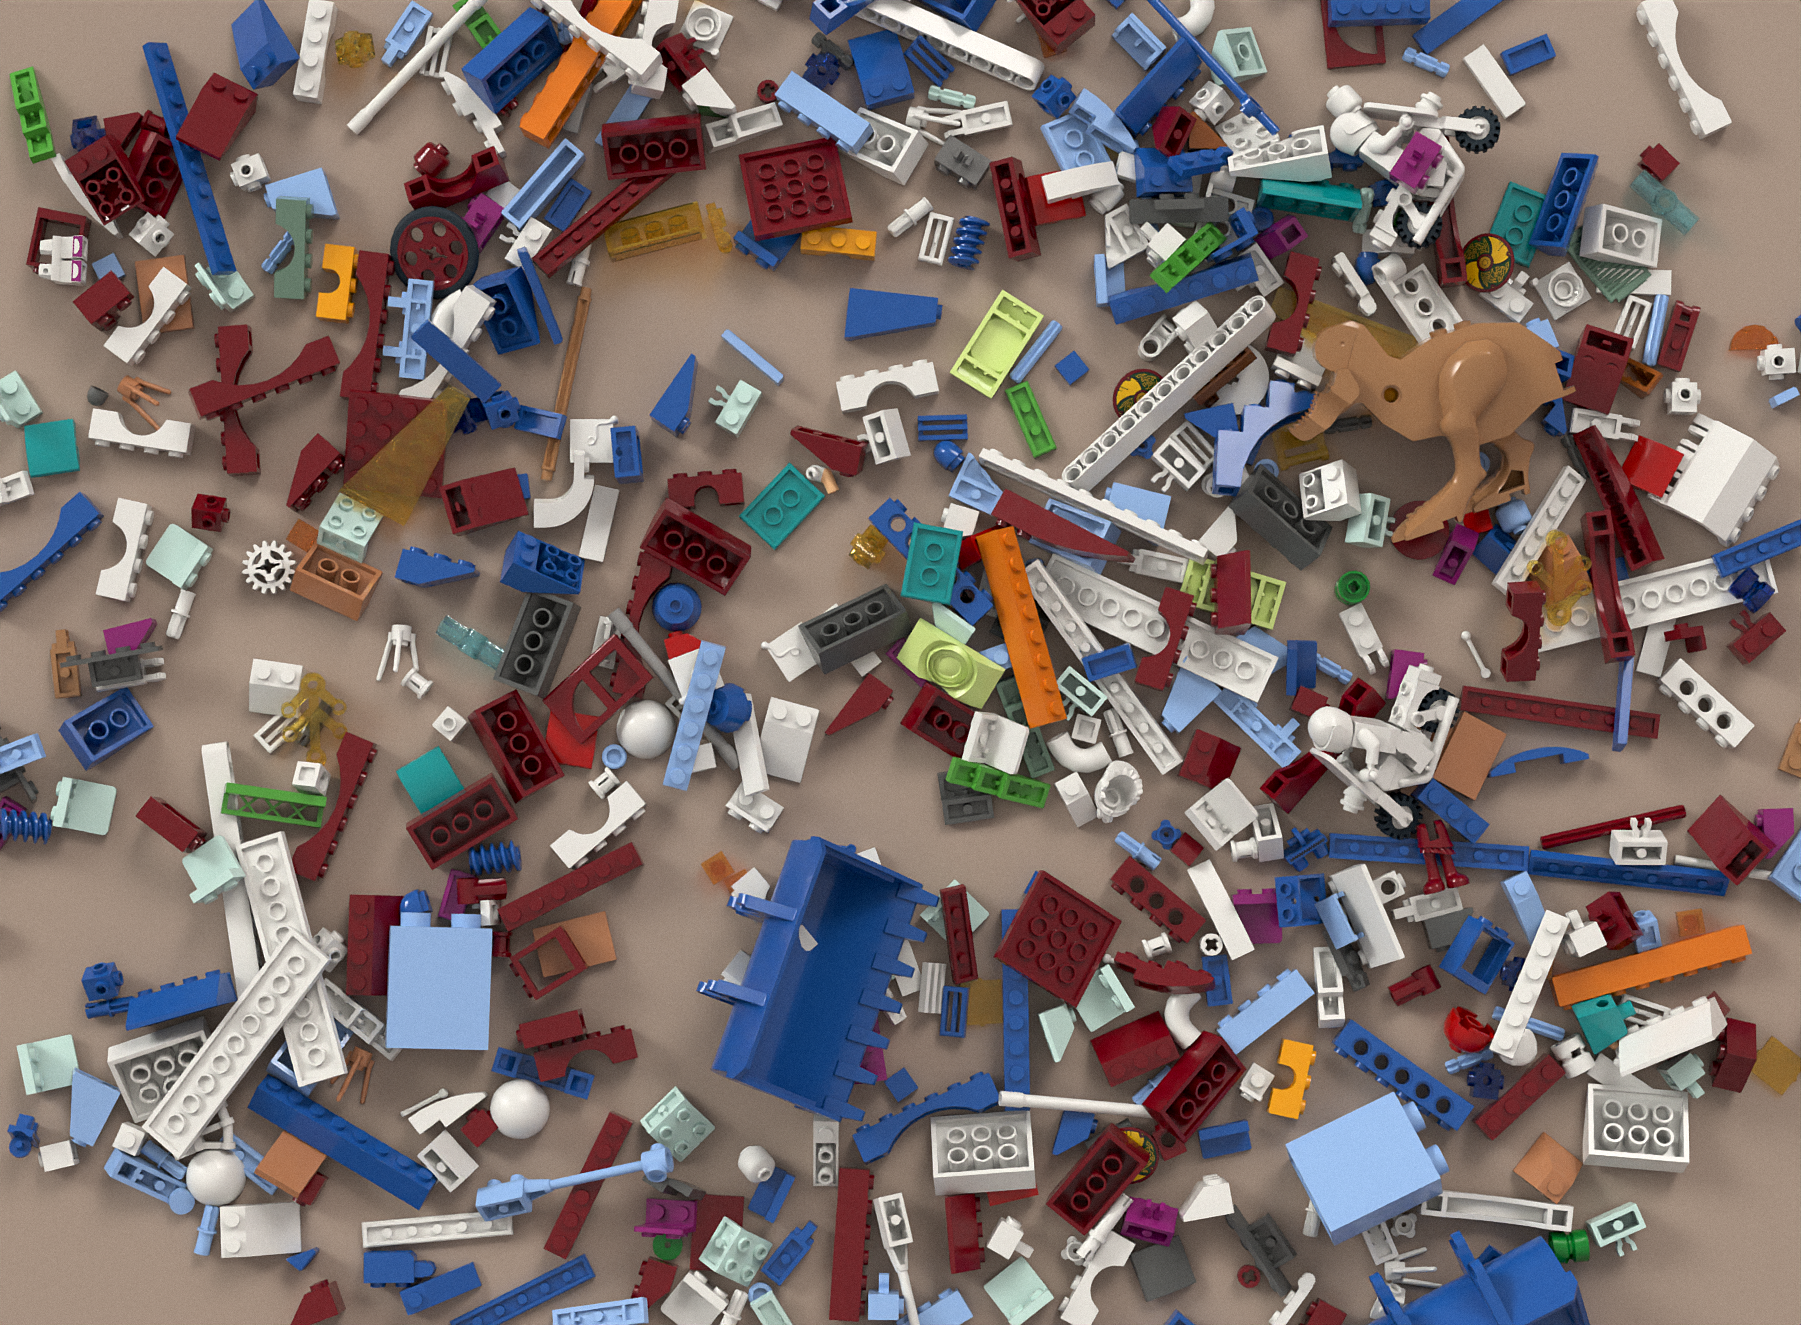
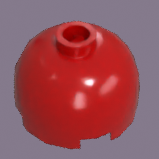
(1466, 1032)

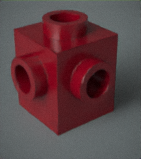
(209, 512)

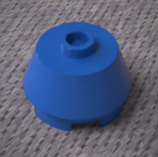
(676, 607)
(729, 708)

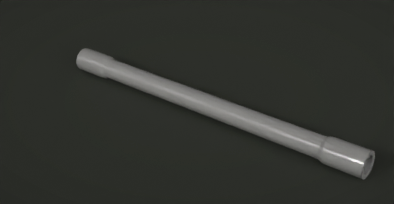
(626, 628)

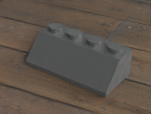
(1279, 518)
(855, 628)
(537, 643)

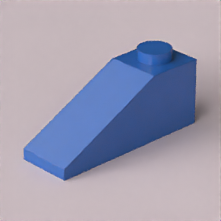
(440, 1288)

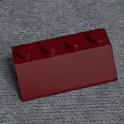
(653, 146)
(696, 546)
(515, 746)
(369, 942)
(1194, 1086)

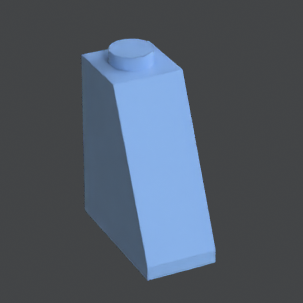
(310, 185)
(1140, 501)
(1187, 699)
(90, 1106)

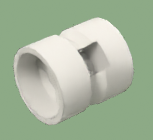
(1575, 1064)

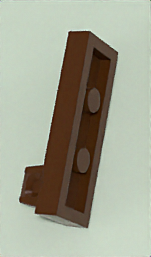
(1207, 394)

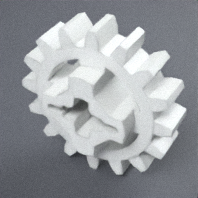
(267, 556)

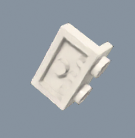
(757, 809)

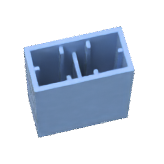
(438, 983)
(1367, 1167)

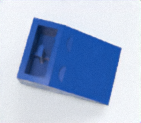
(540, 567)
(427, 571)

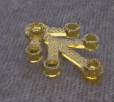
(1559, 581)
(313, 715)

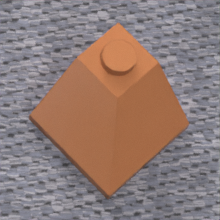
(1570, 553)
(1549, 1168)

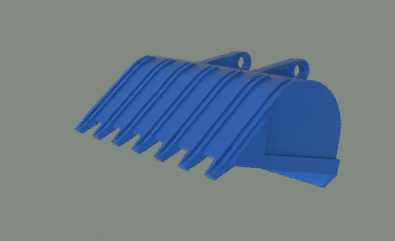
(812, 1013)
(1512, 1289)

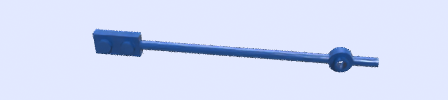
(1250, 106)

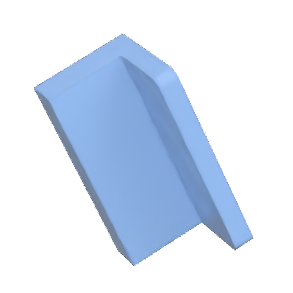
(1107, 281)

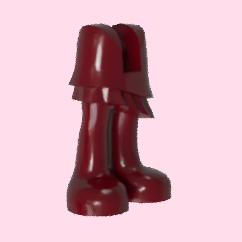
(1443, 847)

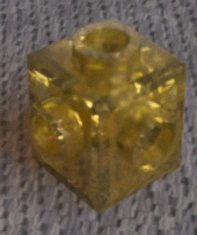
(355, 49)
(868, 547)

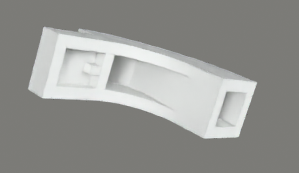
(566, 507)

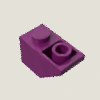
(1281, 236)
(1776, 825)

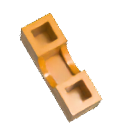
(832, 240)
(338, 304)
(1289, 1101)

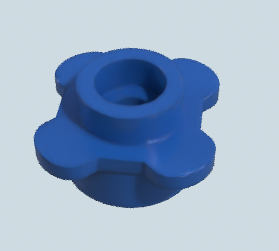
(1146, 452)
(1158, 834)

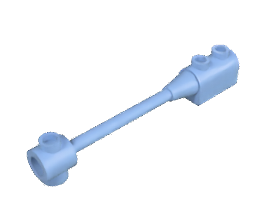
(517, 1195)

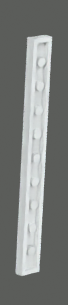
(1086, 502)
(1115, 686)

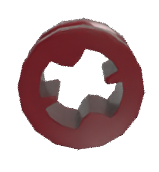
(761, 87)
(1245, 1268)

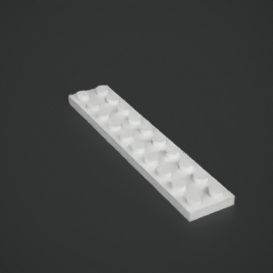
(1653, 600)
(1136, 620)
(277, 909)
(236, 1043)

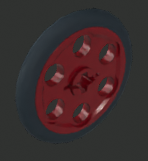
(456, 230)

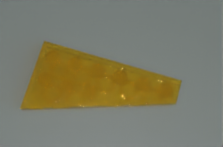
(402, 468)

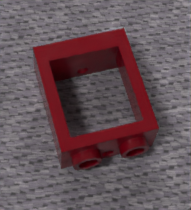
(53, 216)
(171, 825)
(570, 950)
(551, 1029)

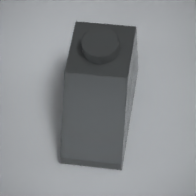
(1443, 929)

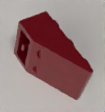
(1058, 20)
(106, 178)
(1598, 368)
(315, 466)
(483, 501)
(1730, 840)

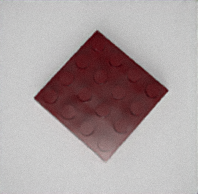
(795, 188)
(374, 422)
(1057, 939)

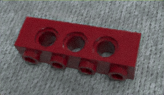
(1015, 209)
(1191, 920)

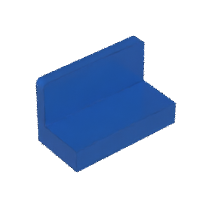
(1494, 548)
(1300, 665)
(1224, 1139)
(771, 1194)

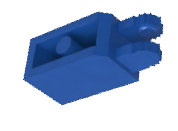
(395, 1267)

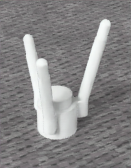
(920, 116)
(399, 637)
(1395, 1270)

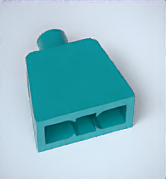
(1602, 1021)

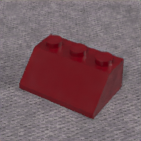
(156, 172)
(1231, 593)
(1134, 1048)
(964, 1232)

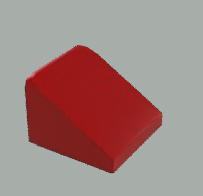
(1478, 521)

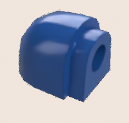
(1364, 265)
(948, 455)
(416, 902)

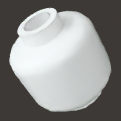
(1343, 100)
(756, 1164)

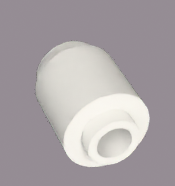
(1106, 199)

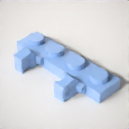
(417, 309)
(1272, 739)
(619, 1312)

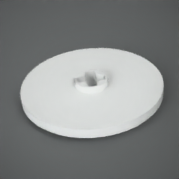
(1251, 385)

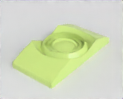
(996, 344)
(1265, 593)
(950, 664)

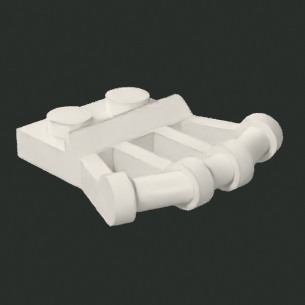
(227, 1143)

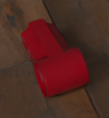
(473, 890)
(1419, 983)

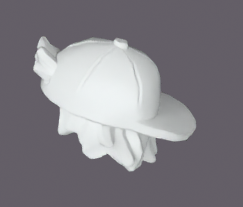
(1117, 790)

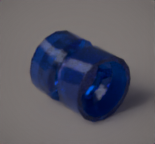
(1751, 590)

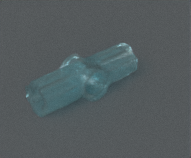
(1677, 213)
(470, 642)

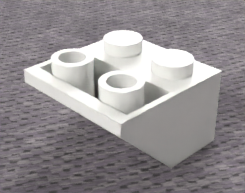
(1330, 492)

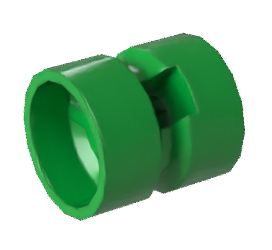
(1352, 588)
(1570, 1246)

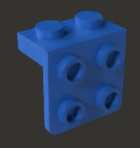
(1243, 227)
(767, 252)

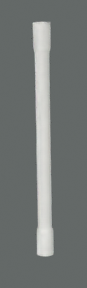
(366, 115)
(1020, 1100)

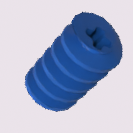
(967, 242)
(25, 825)
(495, 858)

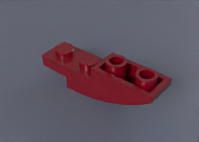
(1173, 979)

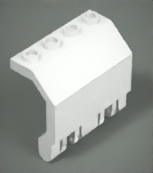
(1719, 479)

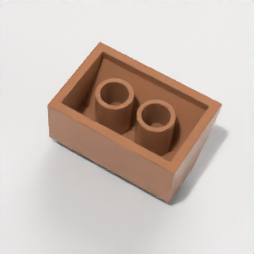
(335, 581)

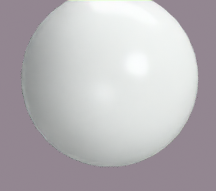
(646, 729)
(520, 1108)
(215, 1176)

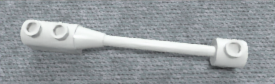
(895, 1237)

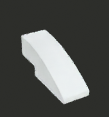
(741, 127)
(1079, 181)
(1328, 989)
(446, 1110)

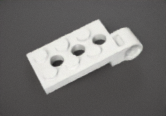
(1222, 185)
(1391, 277)

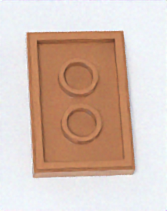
(146, 272)
(1468, 755)
(590, 936)
(290, 1164)

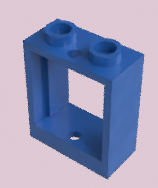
(627, 454)
(1304, 890)
(1491, 960)

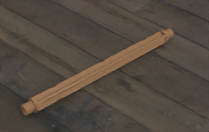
(567, 377)

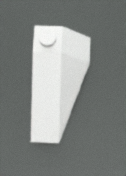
(1297, 158)

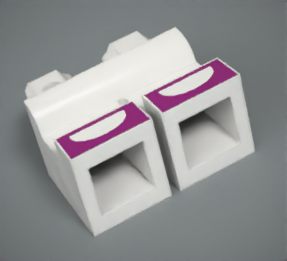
(68, 260)

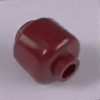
(432, 159)

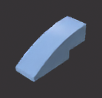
(1102, 122)

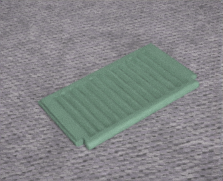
(1610, 290)

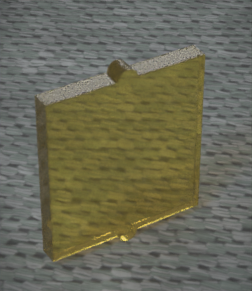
(984, 1002)
(1777, 1065)

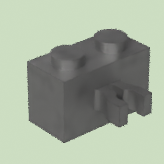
(962, 163)

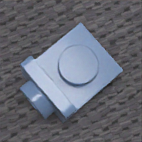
(1650, 929)

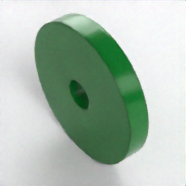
(667, 1253)

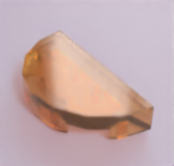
(1752, 338)

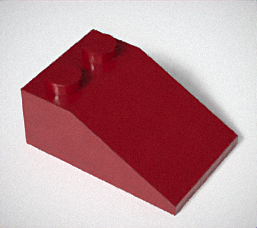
(217, 116)
(939, 720)

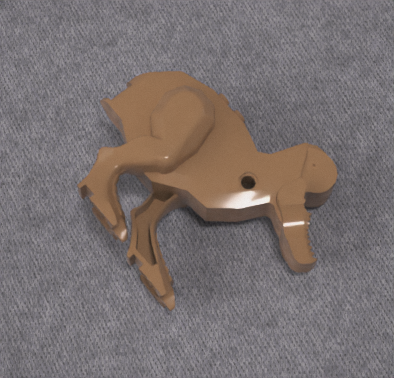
(1455, 384)

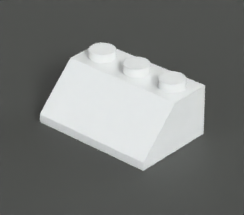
(1207, 1199)

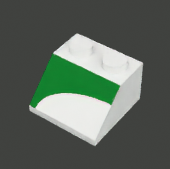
(707, 97)

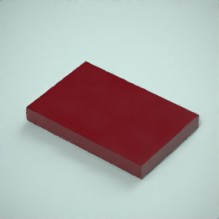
(709, 1215)

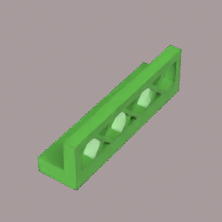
(273, 795)

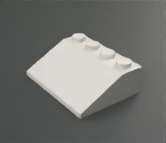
(1366, 915)
(1670, 1035)
(154, 1062)
(1625, 1136)
(982, 1152)

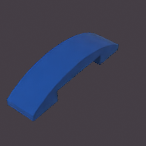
(1565, 754)
(523, 1067)

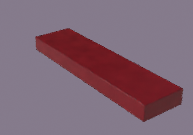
(958, 934)

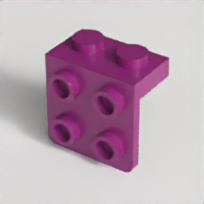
(1258, 915)

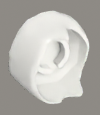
(1525, 1052)

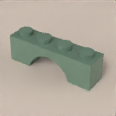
(294, 216)

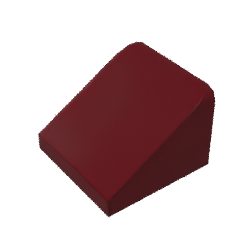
(1186, 849)

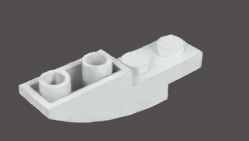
(472, 106)

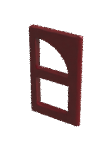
(1343, 56)
(561, 698)

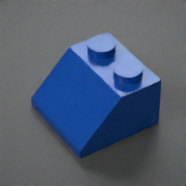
(1156, 177)

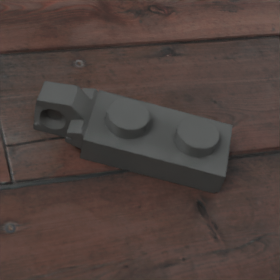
(1348, 964)

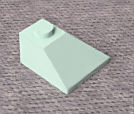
(1238, 55)
(951, 623)
(1057, 1028)

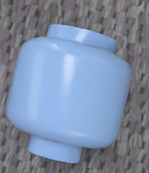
(1513, 516)

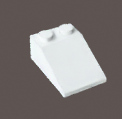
(890, 149)
(1620, 236)
(787, 738)
(260, 1229)

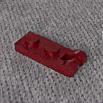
(1677, 337)

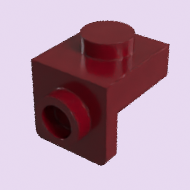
(1694, 637)

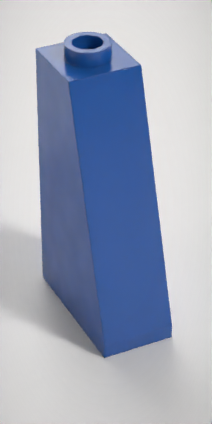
(884, 313)

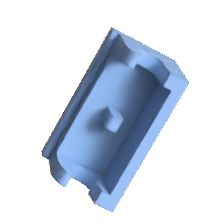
(1139, 41)
(1336, 921)

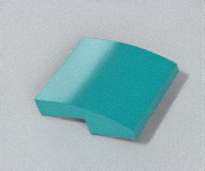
(52, 448)
(429, 779)

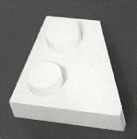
(1121, 237)

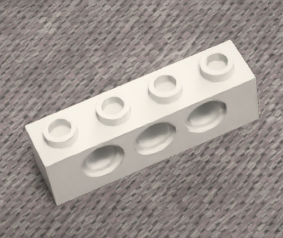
(1737, 724)

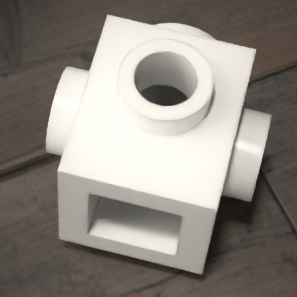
(1211, 102)
(257, 176)
(152, 233)
(1785, 361)
(1682, 405)
(331, 945)

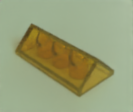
(655, 231)

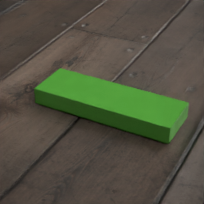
(1030, 419)

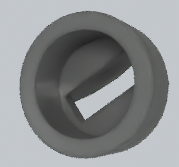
(96, 396)

